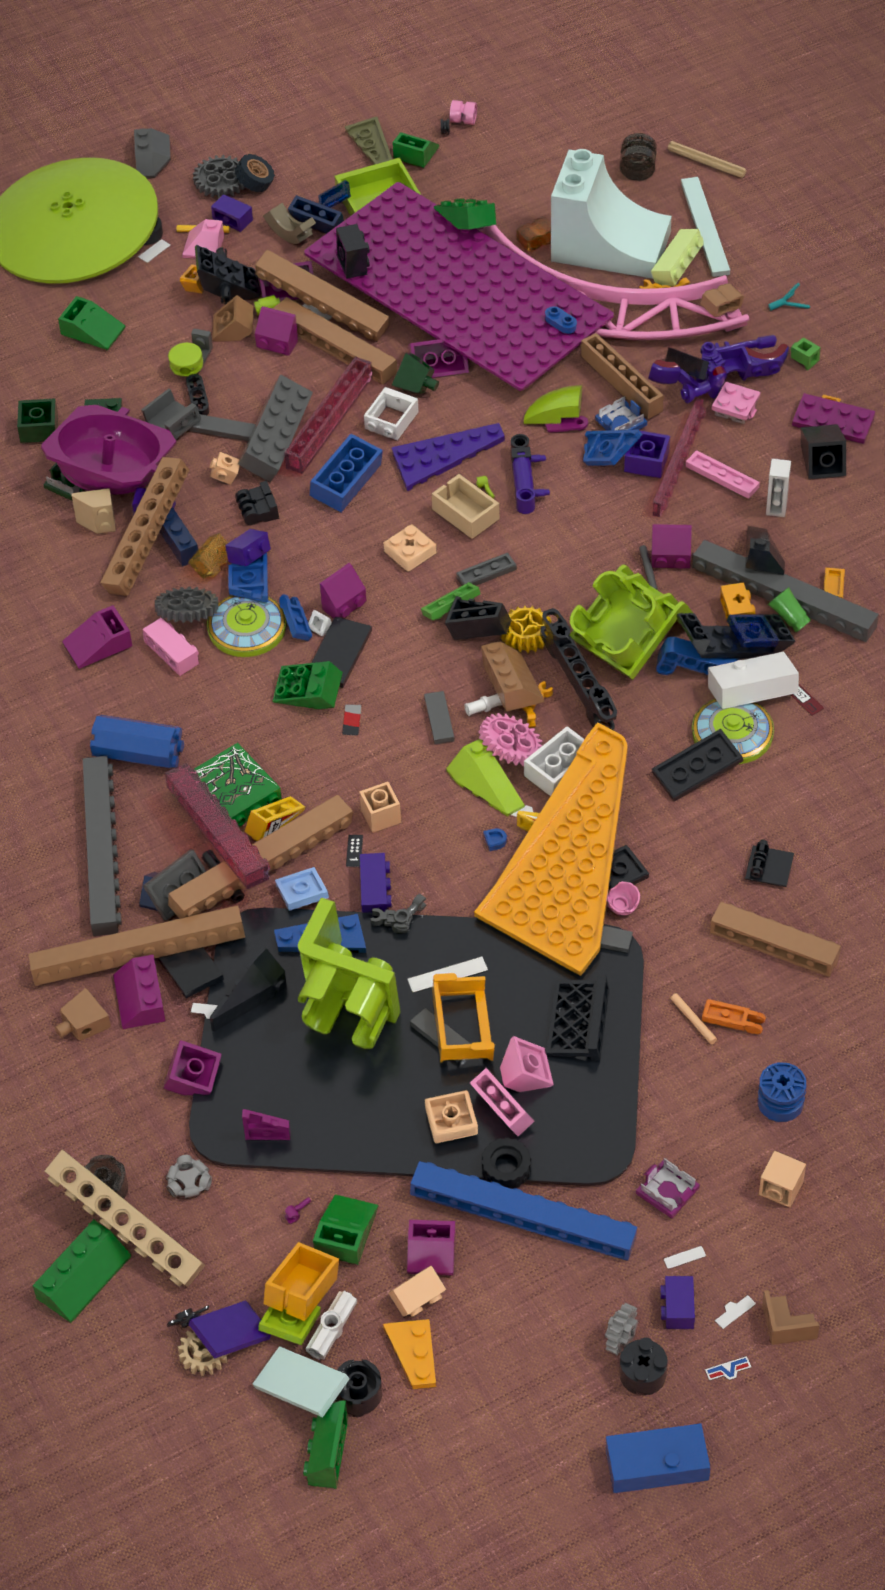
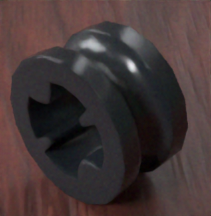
(445, 126)

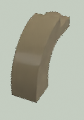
(286, 226)

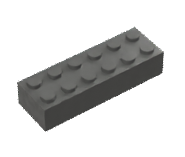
(275, 428)

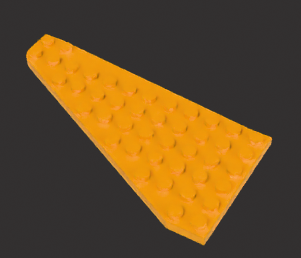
(561, 872)

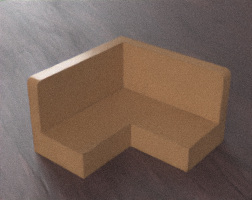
(787, 1328)

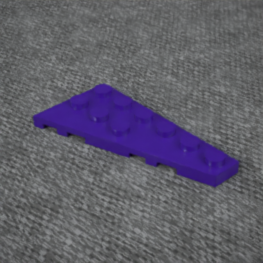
(439, 454)

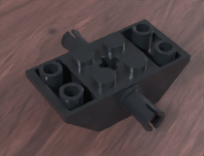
(225, 276)

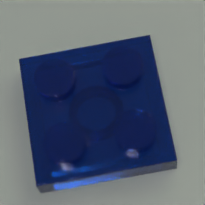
(752, 630)

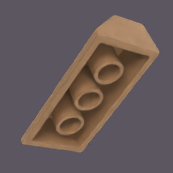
(510, 676)

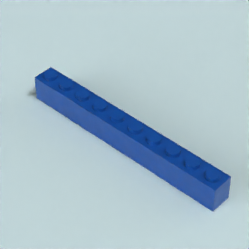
(523, 1210)

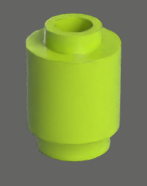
(269, 302)

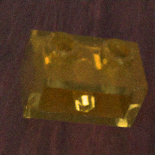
(210, 556)

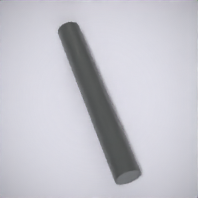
(647, 566)

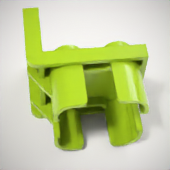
(625, 620)
(340, 980)

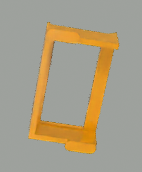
(450, 985)

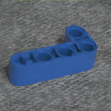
(683, 653)

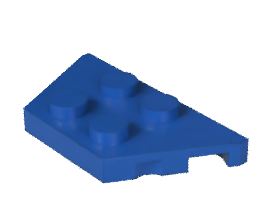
(608, 446)
(249, 580)

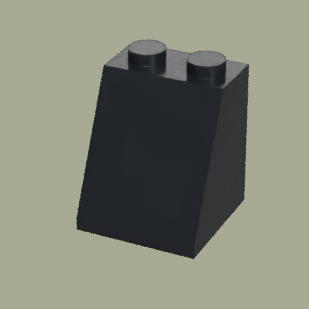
(823, 451)

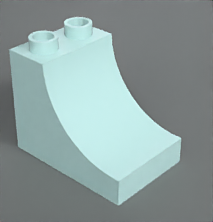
(599, 225)

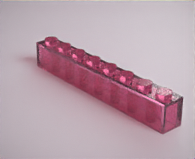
(328, 415)
(217, 826)

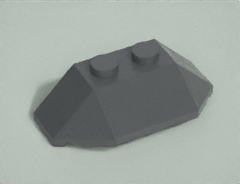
(151, 151)

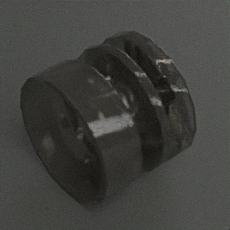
(638, 156)

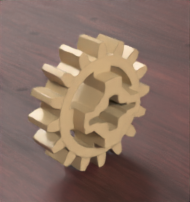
(202, 1359)

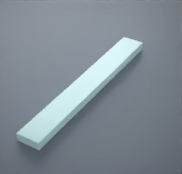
(704, 222)

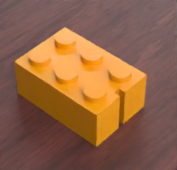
(301, 1281)

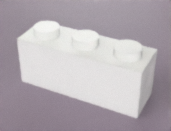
(778, 487)

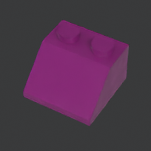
(276, 331)
(671, 546)
(342, 592)
(189, 1065)

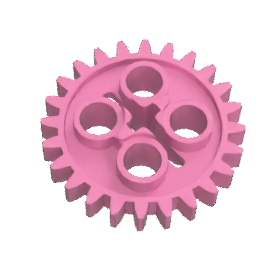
(509, 738)

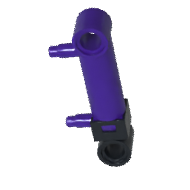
(522, 472)

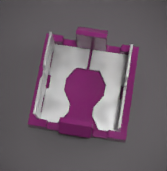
(667, 1188)

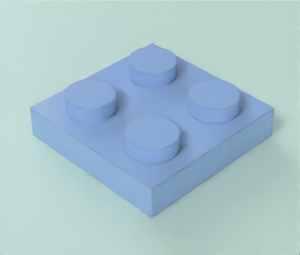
(301, 888)

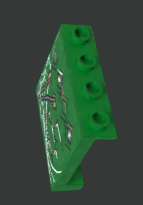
(238, 783)

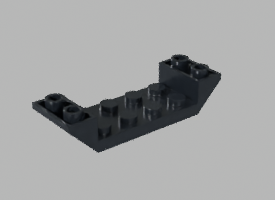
(722, 642)

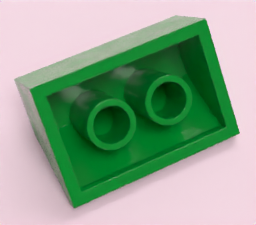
(327, 1447)

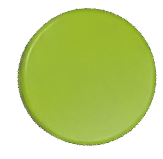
(185, 359)

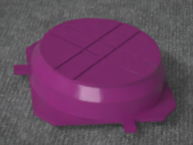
(107, 449)

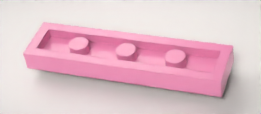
(722, 474)

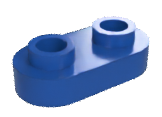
(560, 320)

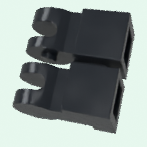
(257, 504)

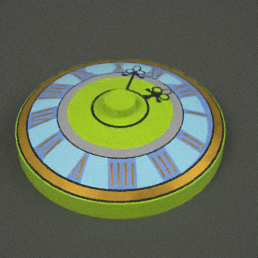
(246, 626)
(745, 725)

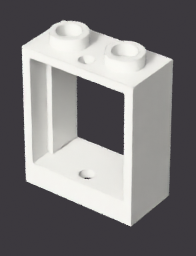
(390, 398)

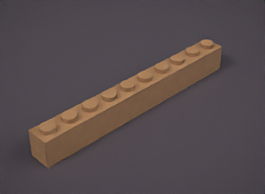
(277, 848)
(119, 948)

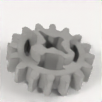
(621, 1328)

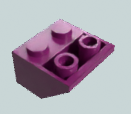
(431, 1245)

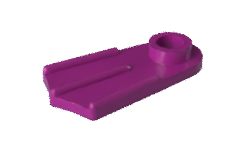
(568, 424)

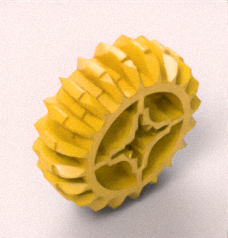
(525, 629)

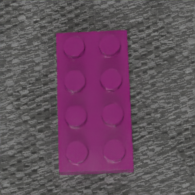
(818, 411)

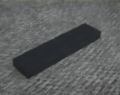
(690, 364)

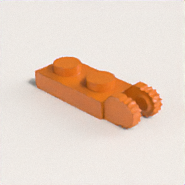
(733, 1016)

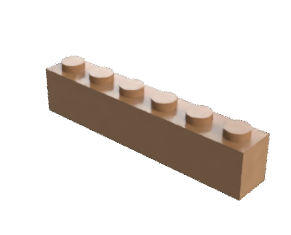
(622, 375)
(775, 939)

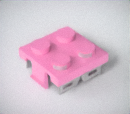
(736, 402)

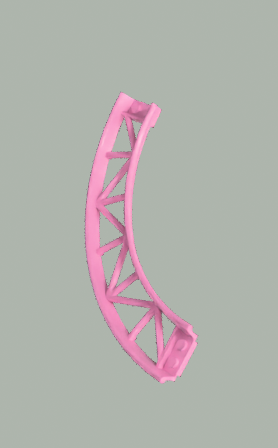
(665, 297)

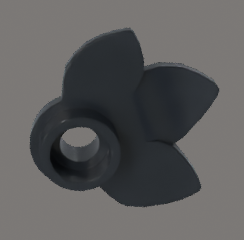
(184, 1317)

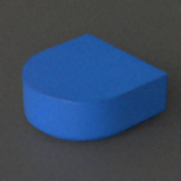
(495, 838)

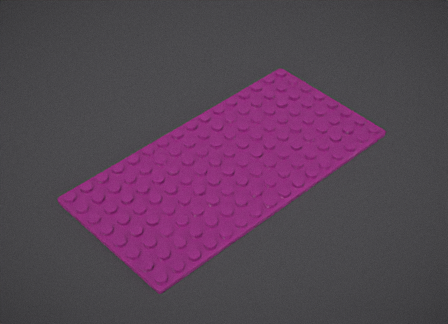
(463, 286)

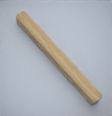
(707, 159)

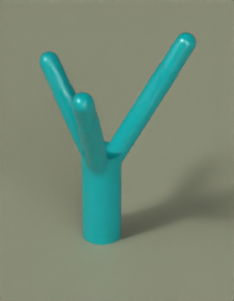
(778, 303)

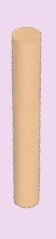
(693, 1018)

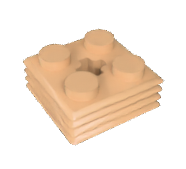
(409, 547)
(456, 1105)

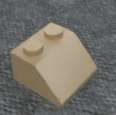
(94, 510)

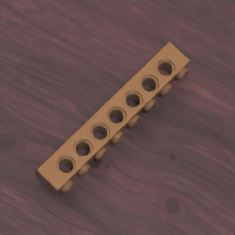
(145, 526)

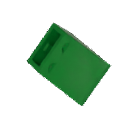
(468, 213)
(89, 323)
(308, 685)
(345, 1228)

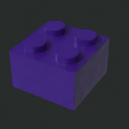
(648, 455)

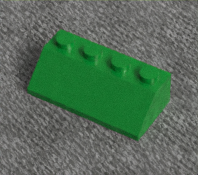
(81, 1271)

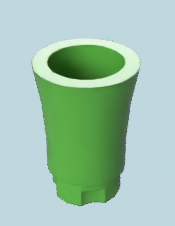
(789, 610)

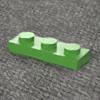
(443, 605)

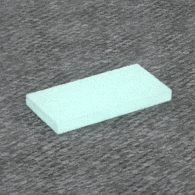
(301, 1381)

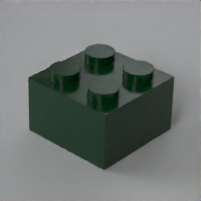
(36, 419)

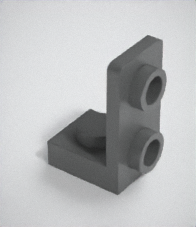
(204, 341)

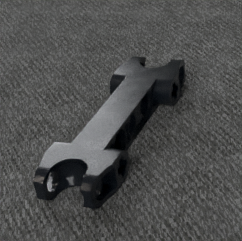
(560, 645)

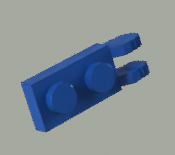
(295, 617)

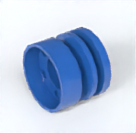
(781, 1092)

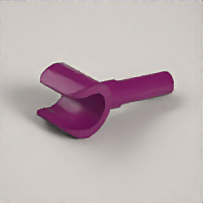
(292, 1212)

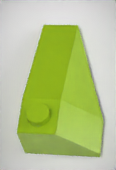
(483, 775)

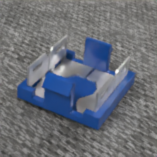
(621, 416)

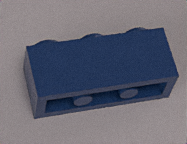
(325, 217)
(178, 538)

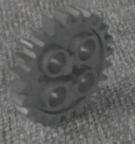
(217, 177)
(186, 604)

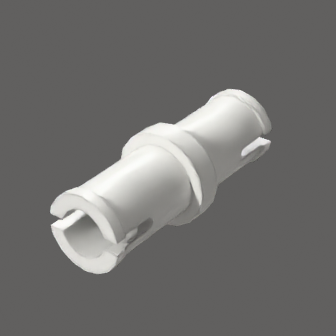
(484, 704)

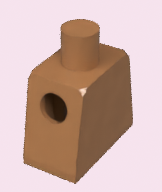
(83, 1017)

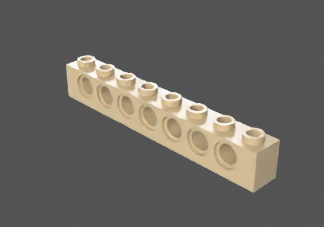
(65, 1164)

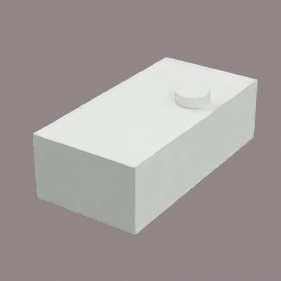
(753, 680)

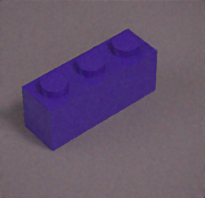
(374, 882)

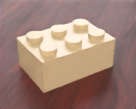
(465, 506)

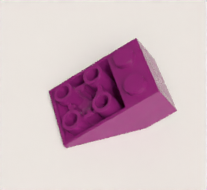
(98, 637)

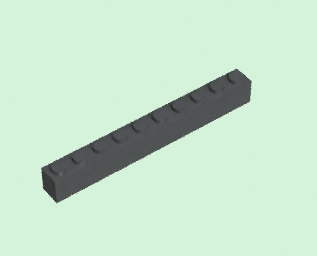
(817, 603)
(101, 847)

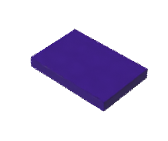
(229, 1329)

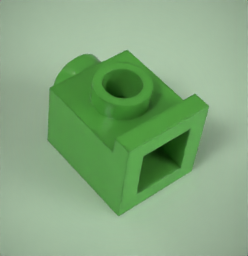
(805, 353)

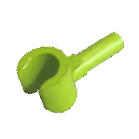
(481, 482)

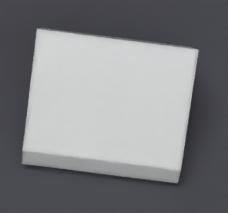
(319, 623)

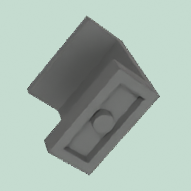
(170, 414)

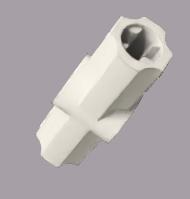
(326, 1336)

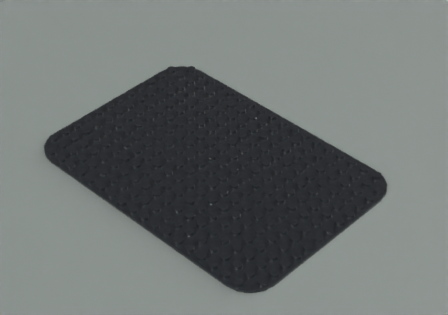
(367, 1106)

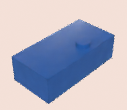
(345, 472)
(657, 1458)

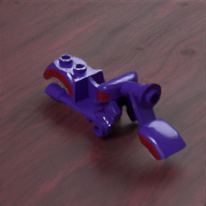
(721, 362)

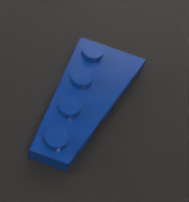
(350, 929)

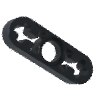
(200, 389)

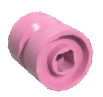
(463, 112)

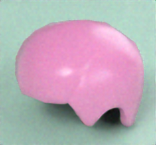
(623, 898)

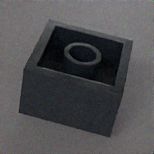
(352, 251)

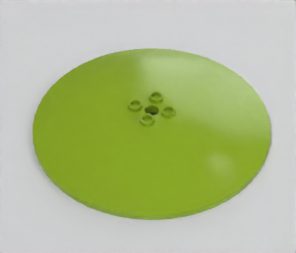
(106, 225)

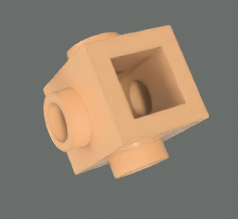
(224, 468)

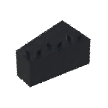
(477, 619)

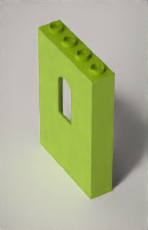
(372, 181)

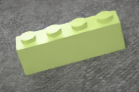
(677, 257)

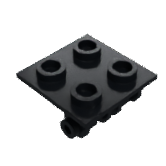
(769, 865)

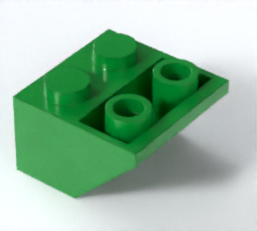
(413, 149)

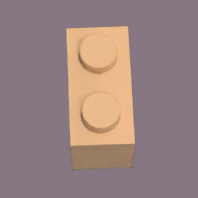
(417, 1291)

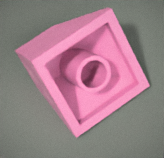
(206, 234)
(525, 1066)

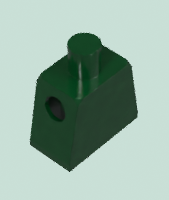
(415, 375)

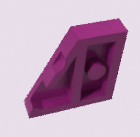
(264, 1127)

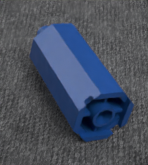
(136, 741)

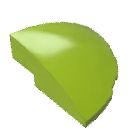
(555, 405)

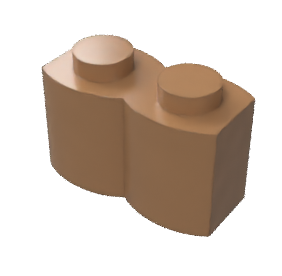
(722, 300)

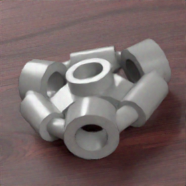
(188, 1177)

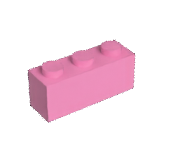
(171, 646)
(502, 1102)

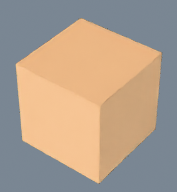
(380, 807)
(782, 1179)

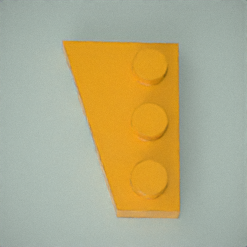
(414, 1349)

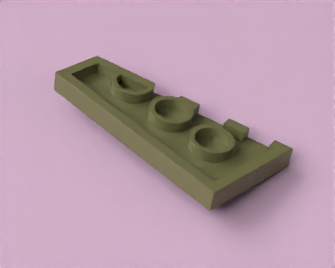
(370, 140)

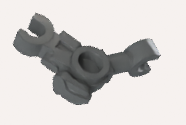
(398, 919)

